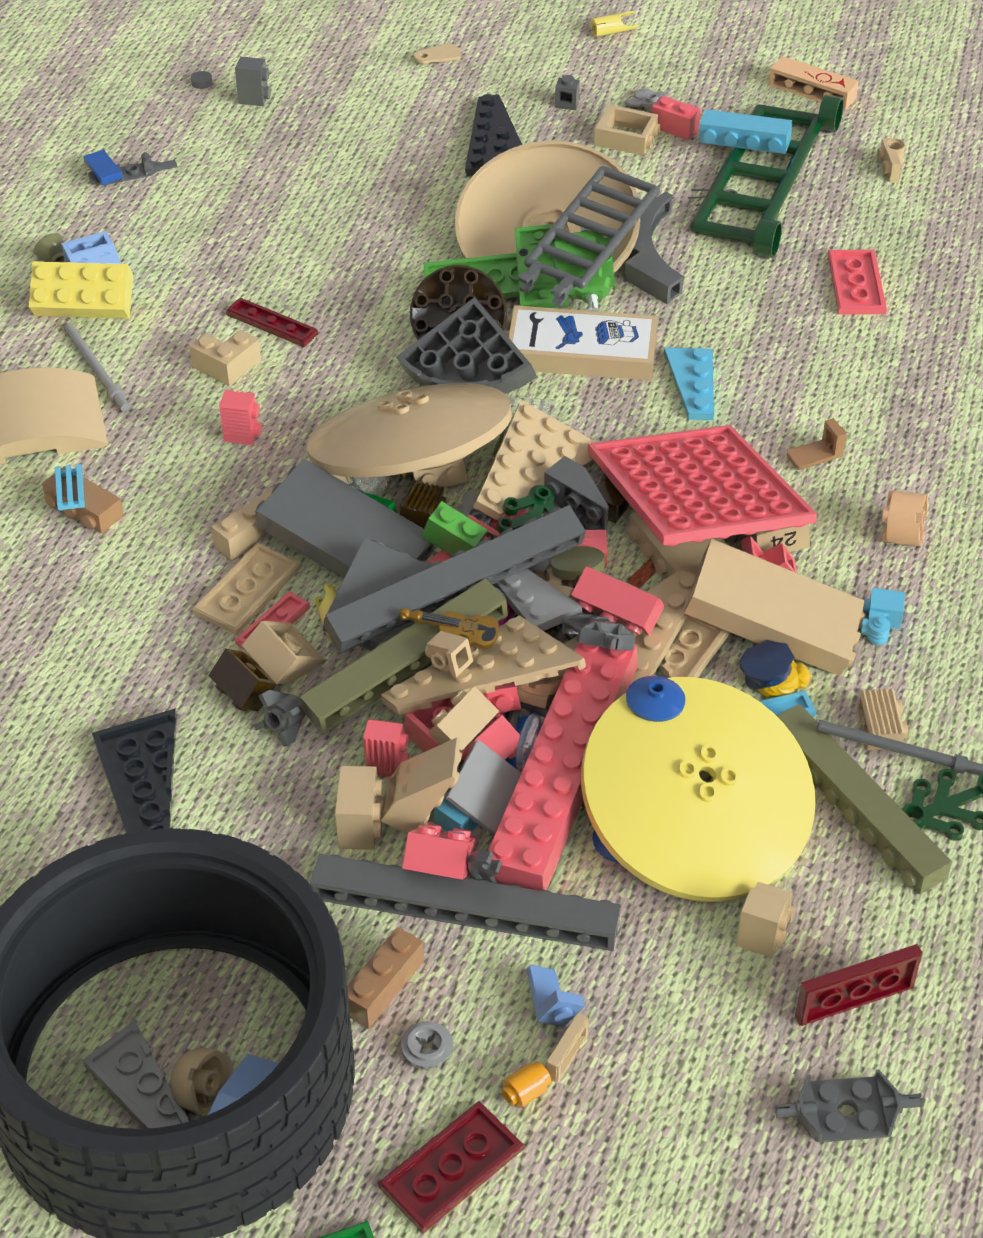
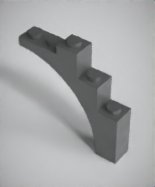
(644, 265)

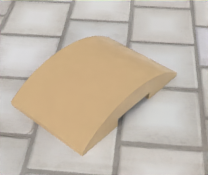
(48, 412)

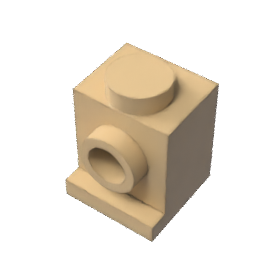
(449, 652)

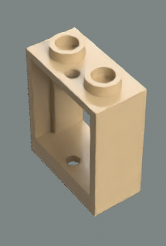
(622, 140)

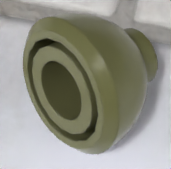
(50, 248)

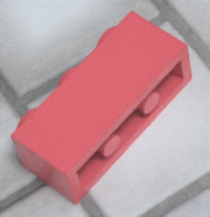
(617, 601)

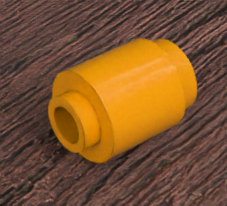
(526, 1084)

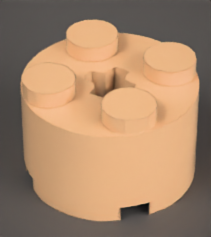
(905, 518)

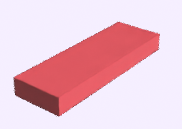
(287, 609)

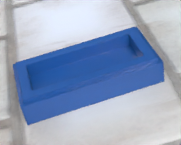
(103, 167)

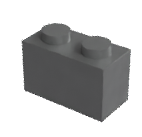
(252, 81)

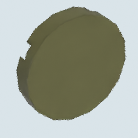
(573, 562)

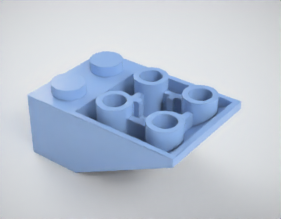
(91, 249)

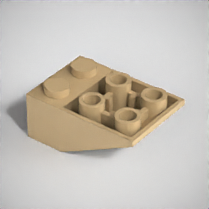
(420, 786)

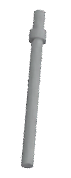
(113, 391)

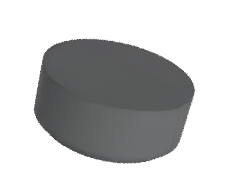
(201, 79)

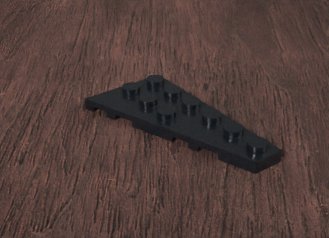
(490, 133)
(140, 769)

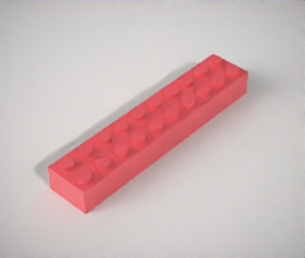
(550, 783)

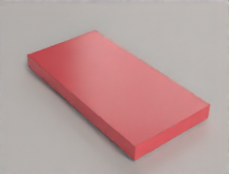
(856, 282)

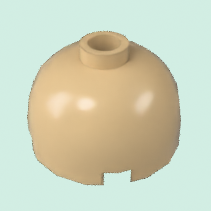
(199, 1075)

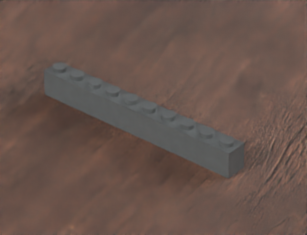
(441, 581)
(467, 902)

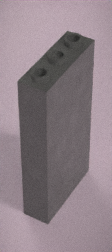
(332, 519)

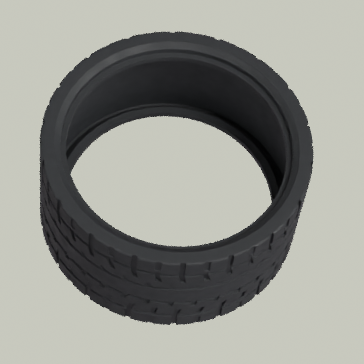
(147, 897)

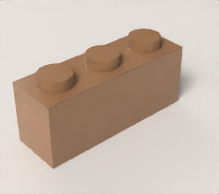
(101, 507)
(384, 976)

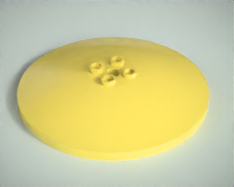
(691, 833)

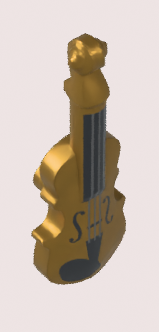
(480, 630)

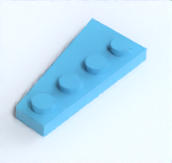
(694, 380)

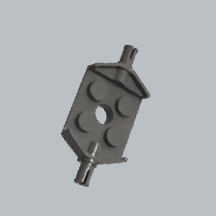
(599, 632)
(872, 1098)

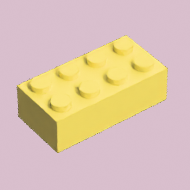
(80, 290)

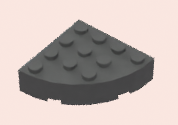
(467, 350)

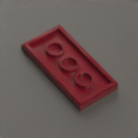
(857, 985)
(450, 1166)

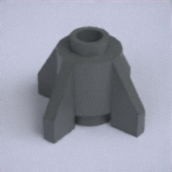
(283, 714)

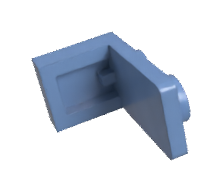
(550, 1003)

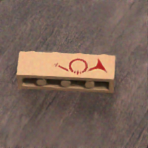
(811, 81)

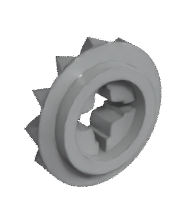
(423, 1033)

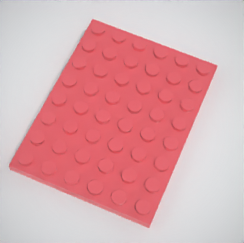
(700, 485)

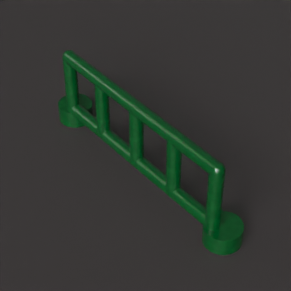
(768, 231)

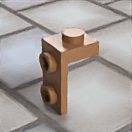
(821, 451)

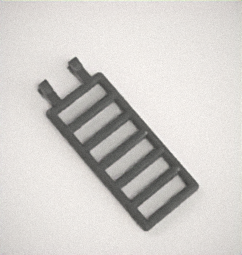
(567, 280)

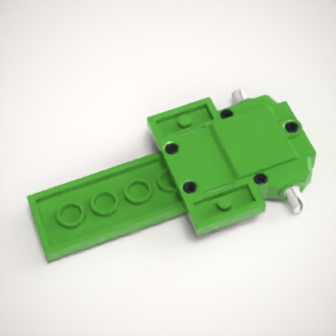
(508, 267)

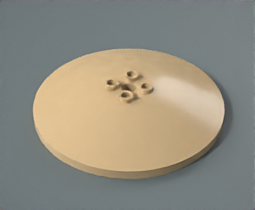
(533, 189)
(409, 430)

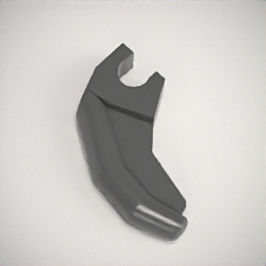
(482, 866)

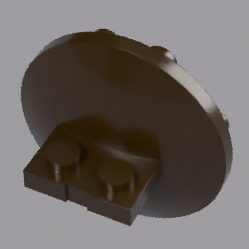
(448, 291)

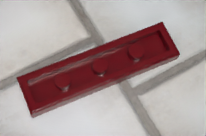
(272, 322)

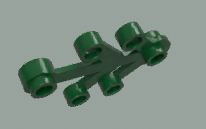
(539, 498)
(944, 806)

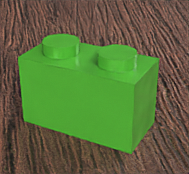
(452, 530)

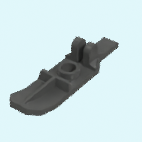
(135, 171)

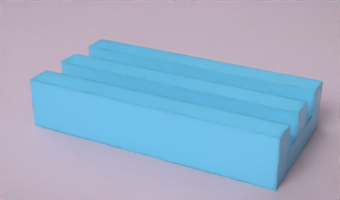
(68, 473)

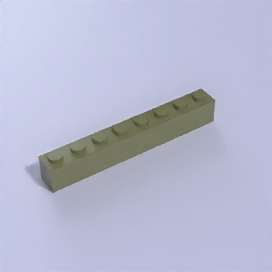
(391, 662)
(868, 805)

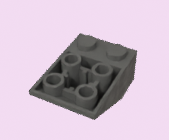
(576, 488)

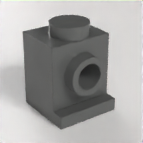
(567, 88)

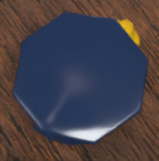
(772, 669)

